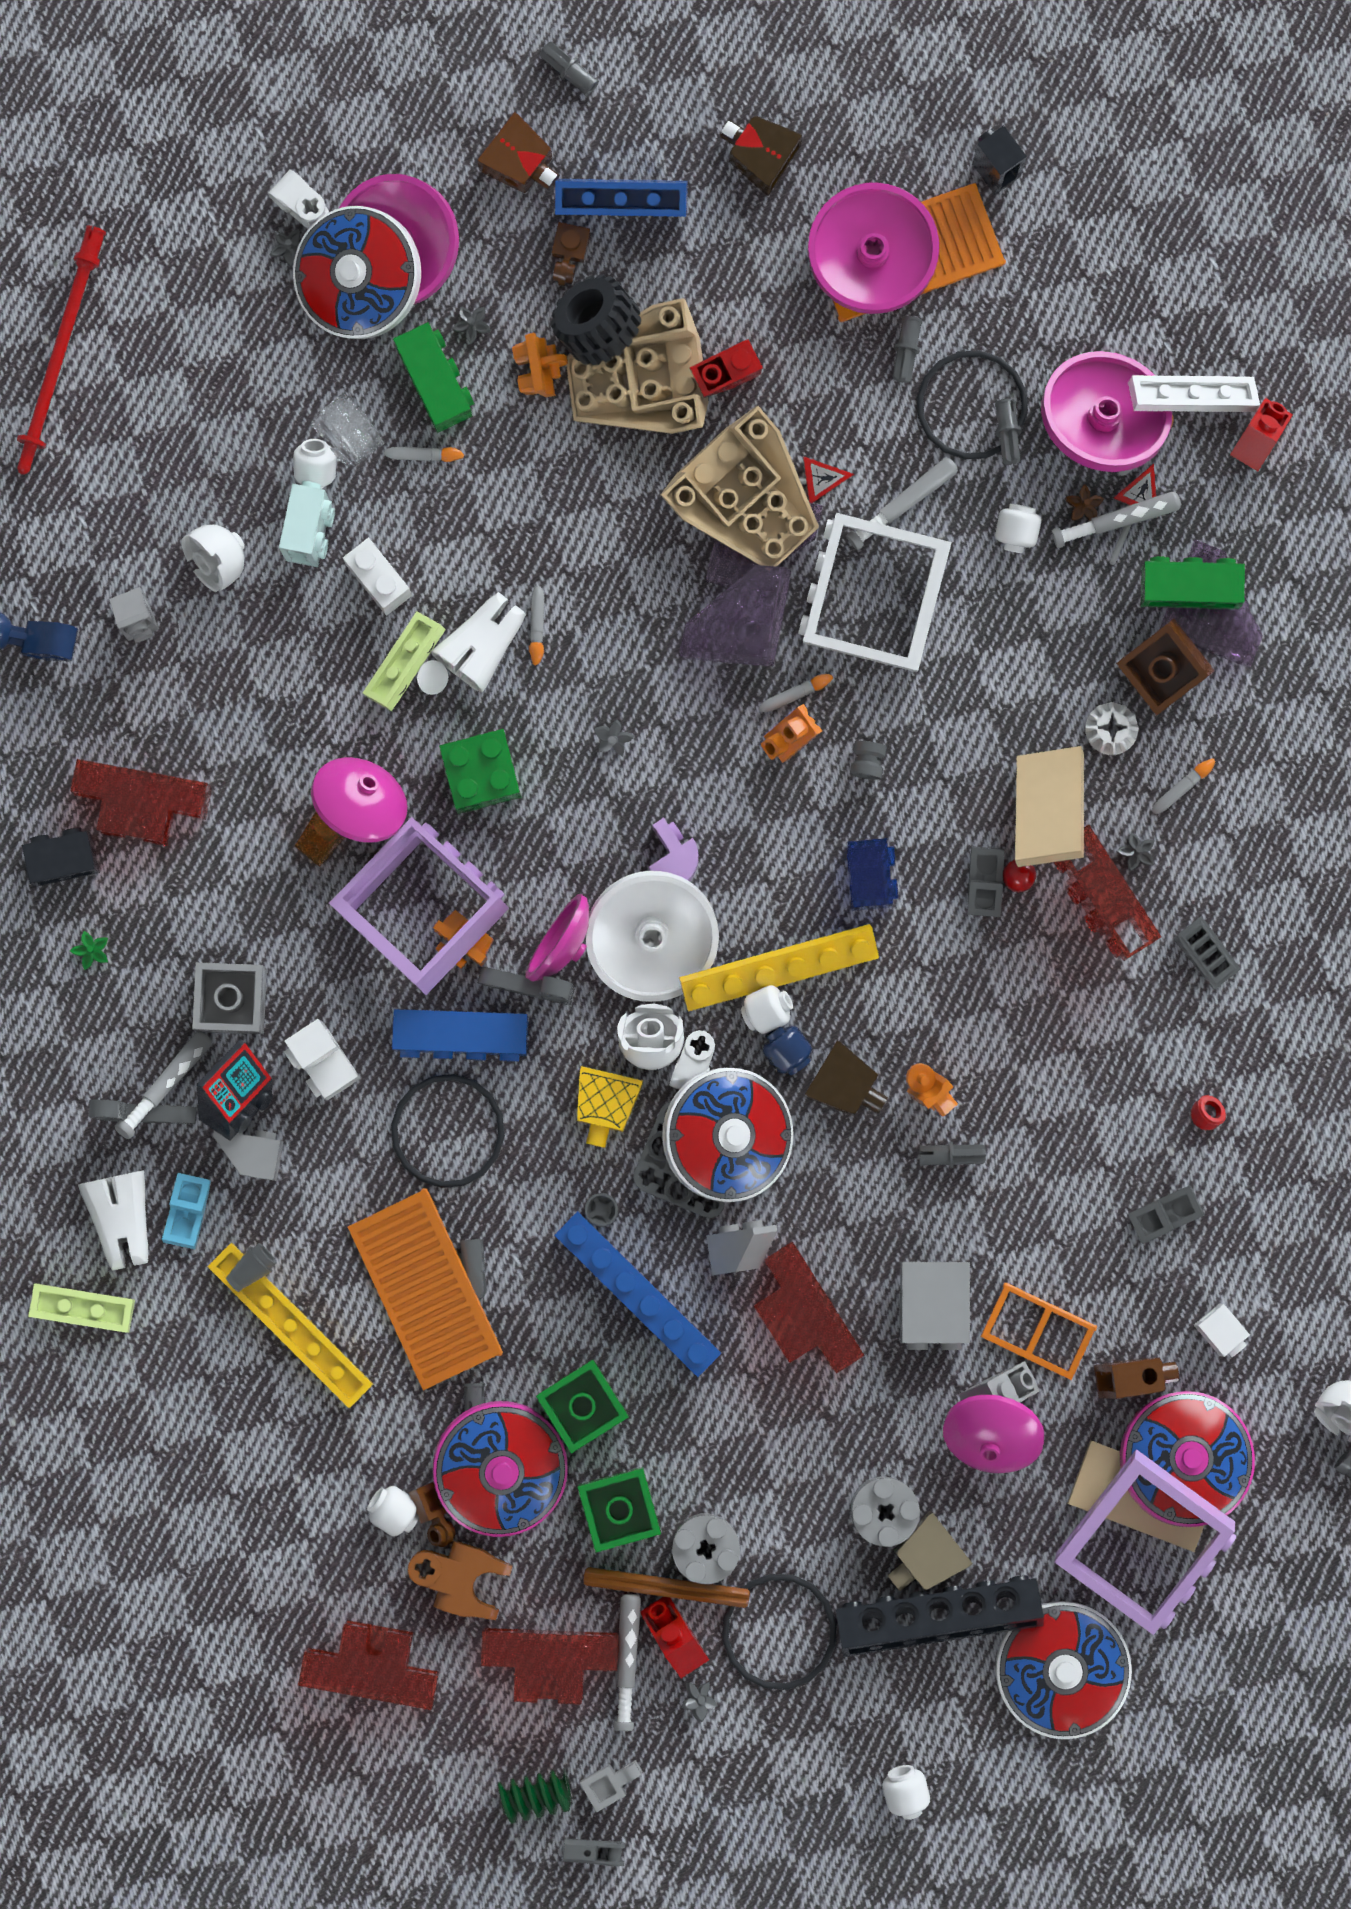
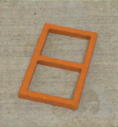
(1091, 1328)

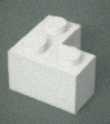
(322, 1059)

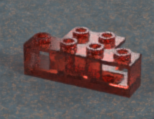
(139, 801)
(1106, 898)
(803, 1315)
(549, 1661)
(371, 1666)

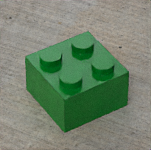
(480, 771)
(582, 1406)
(619, 1509)

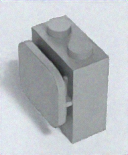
(934, 1304)

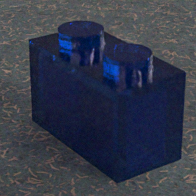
(870, 874)

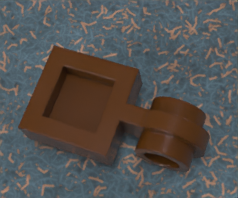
(569, 245)
(430, 1508)

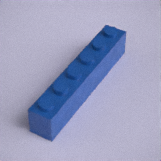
(637, 1294)

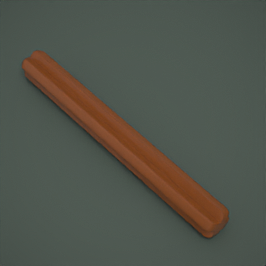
(666, 1587)

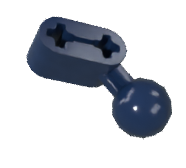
(40, 639)

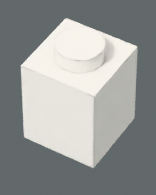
(1222, 1331)

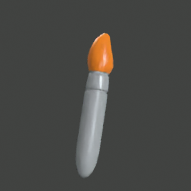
(446, 454)
(536, 647)
(795, 693)
(1183, 786)

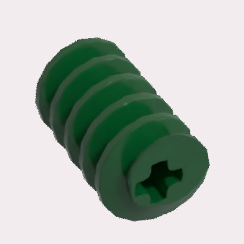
(535, 1796)

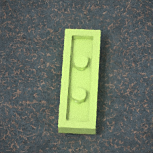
(404, 661)
(81, 1308)

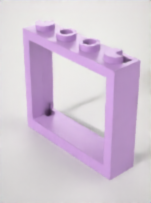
(382, 865)
(1141, 1465)

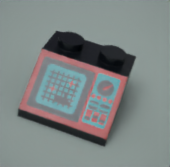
(233, 1092)

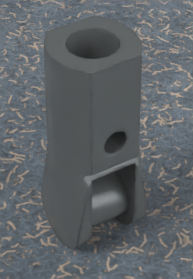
(474, 1264)
(587, 1852)

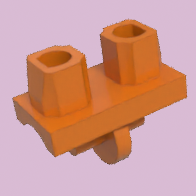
(543, 365)
(790, 735)
(451, 926)
(930, 1089)

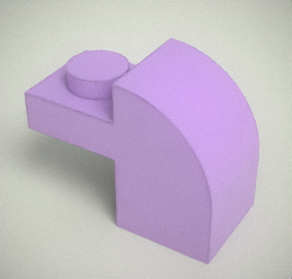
(681, 858)

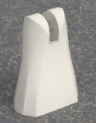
(480, 643)
(119, 1216)

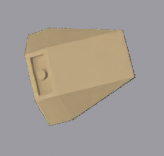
(647, 383)
(745, 492)

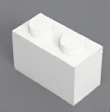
(377, 576)

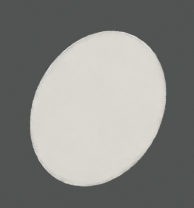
(432, 677)

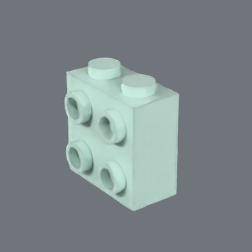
(306, 523)

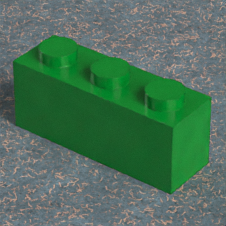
(434, 376)
(1192, 583)

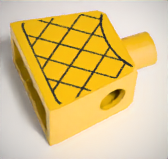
(605, 1102)

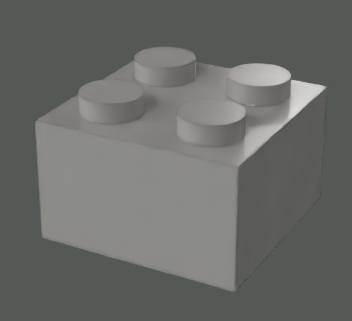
(229, 998)

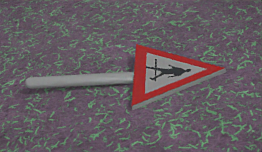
(821, 478)
(1138, 490)

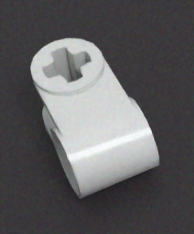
(297, 199)
(690, 1064)

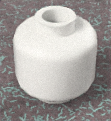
(314, 462)
(1018, 527)
(767, 1009)
(392, 1511)
(906, 1791)

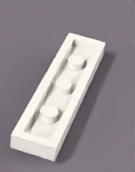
(1193, 393)

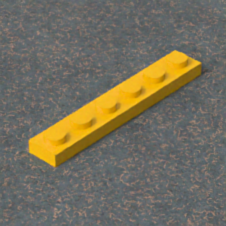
(779, 967)
(296, 1331)

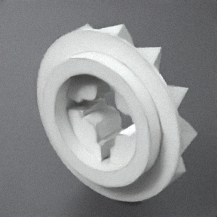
(1101, 739)

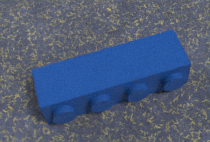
(621, 197)
(460, 1033)

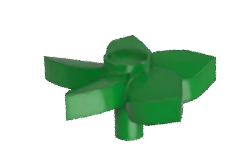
(91, 950)

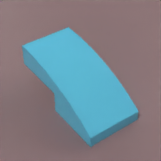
(186, 1211)

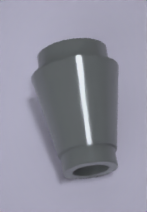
(251, 1267)

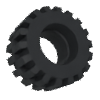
(596, 319)

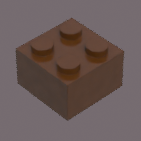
(1165, 667)

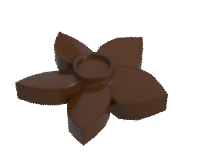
(1084, 504)

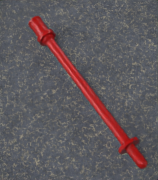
(86, 261)

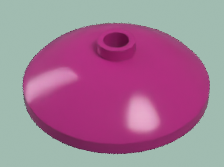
(359, 799)
(562, 941)
(993, 1433)

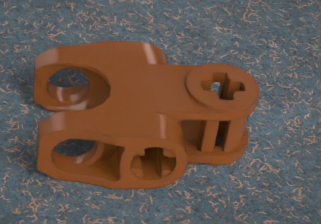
(456, 1576)

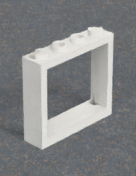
(824, 565)

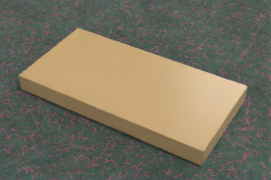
(1049, 806)
(1097, 1472)

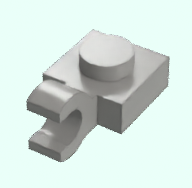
(607, 1786)

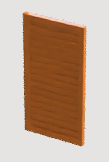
(965, 240)
(425, 1289)

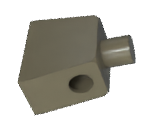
(928, 1556)

